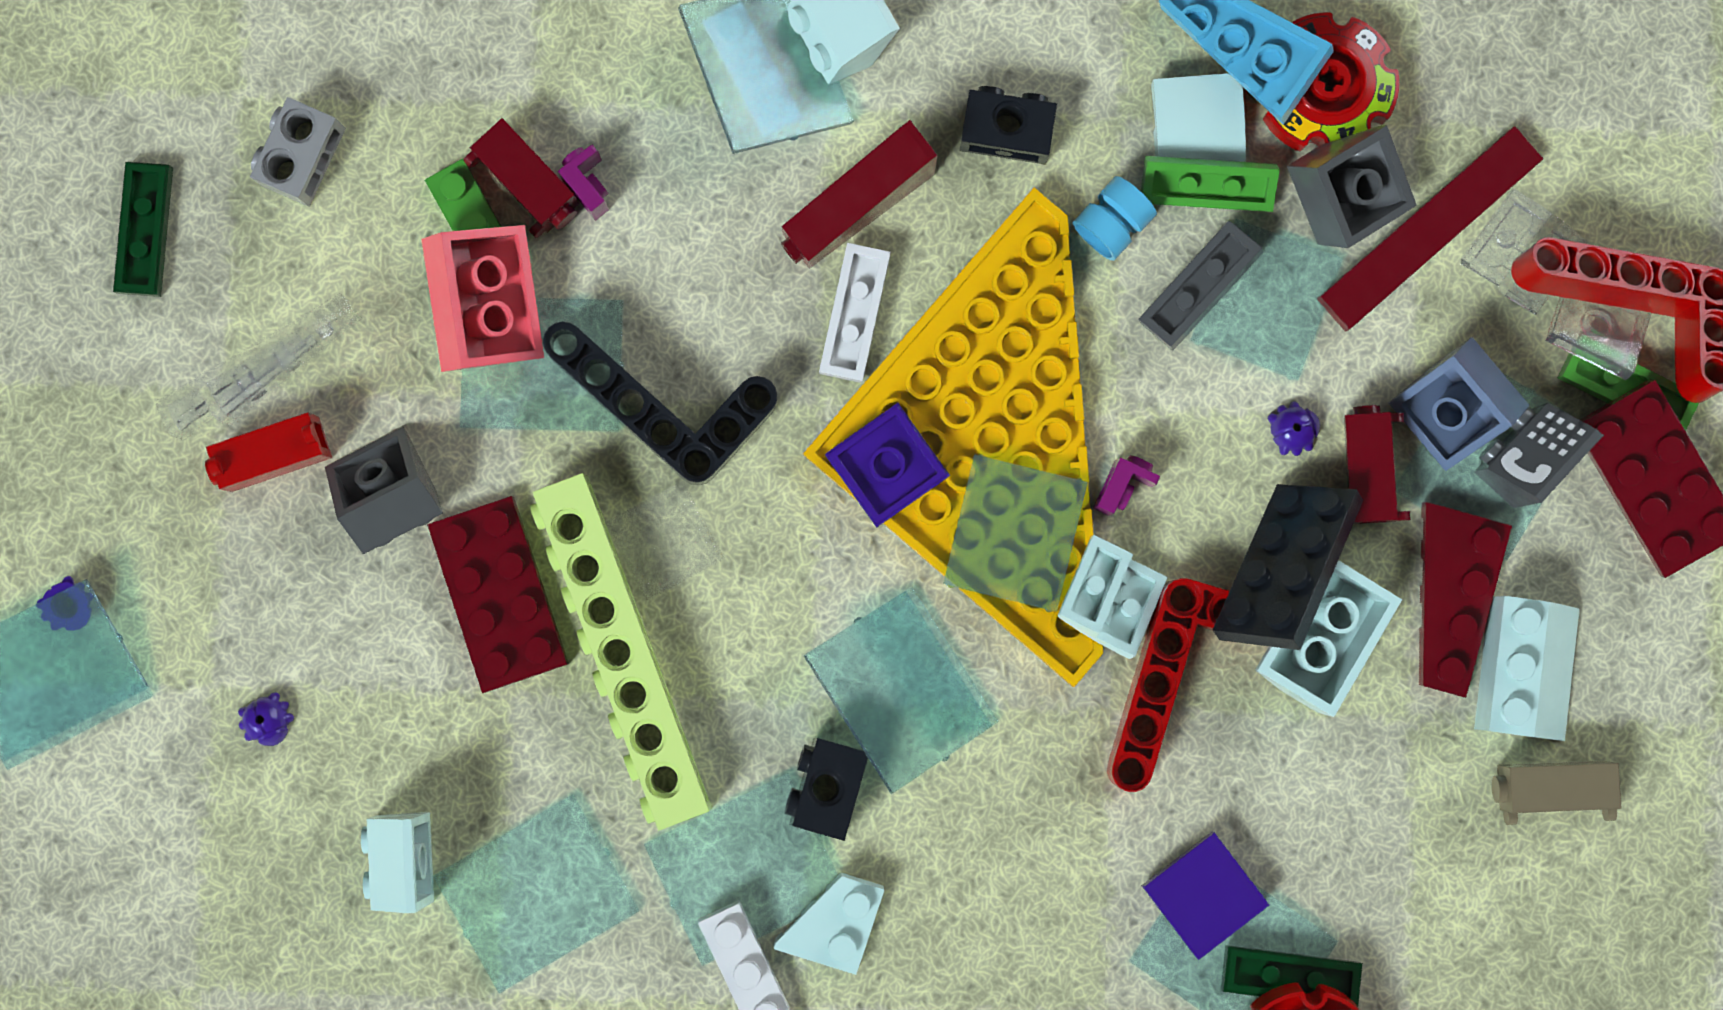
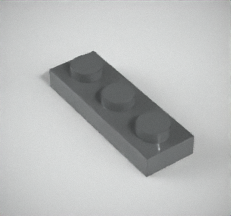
(1201, 285)

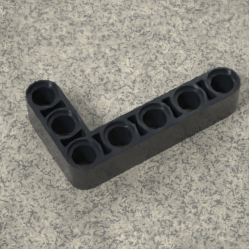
(654, 412)

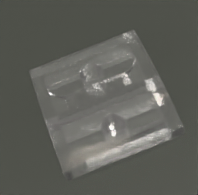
(1509, 233)

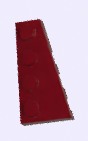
(1457, 589)

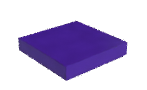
(887, 465)
(1205, 895)

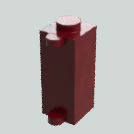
(524, 177)
(1372, 463)

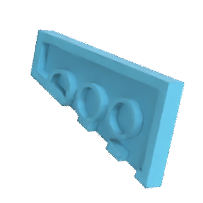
(1255, 47)

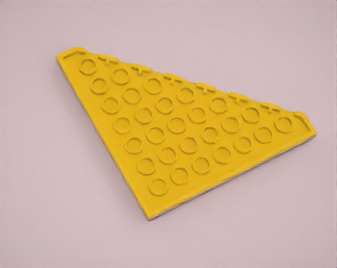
(998, 379)

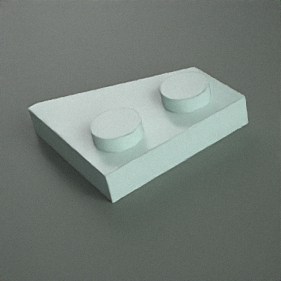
(835, 925)

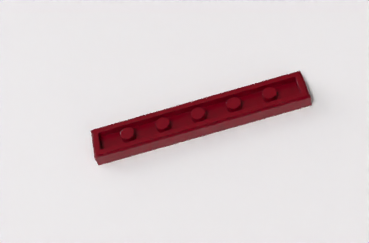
(1430, 229)

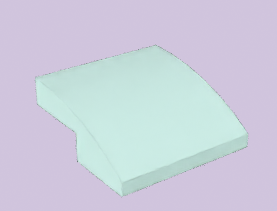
(1199, 117)
(1112, 597)

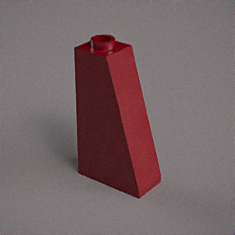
(860, 196)

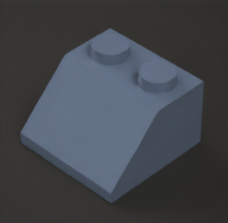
(1459, 404)

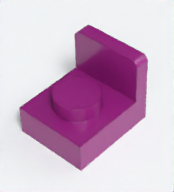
(586, 189)
(1116, 490)

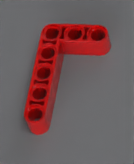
(1643, 284)
(1171, 667)

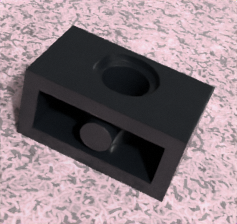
(985, 137)
(832, 816)

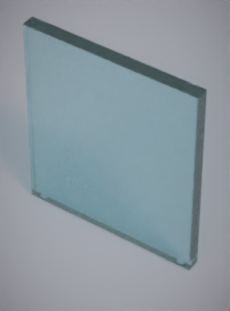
(1273, 306)
(1015, 533)

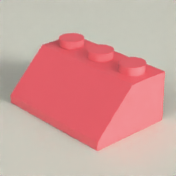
(482, 297)

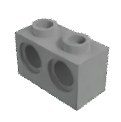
(309, 155)

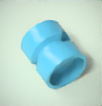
(1120, 212)

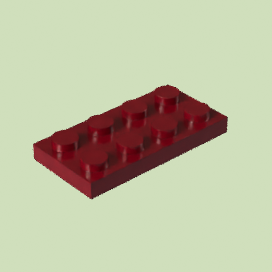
(1657, 478)
(497, 594)

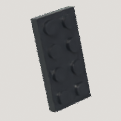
(1288, 566)

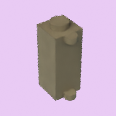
(1557, 788)

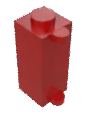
(267, 452)

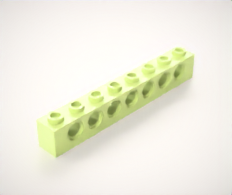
(578, 498)

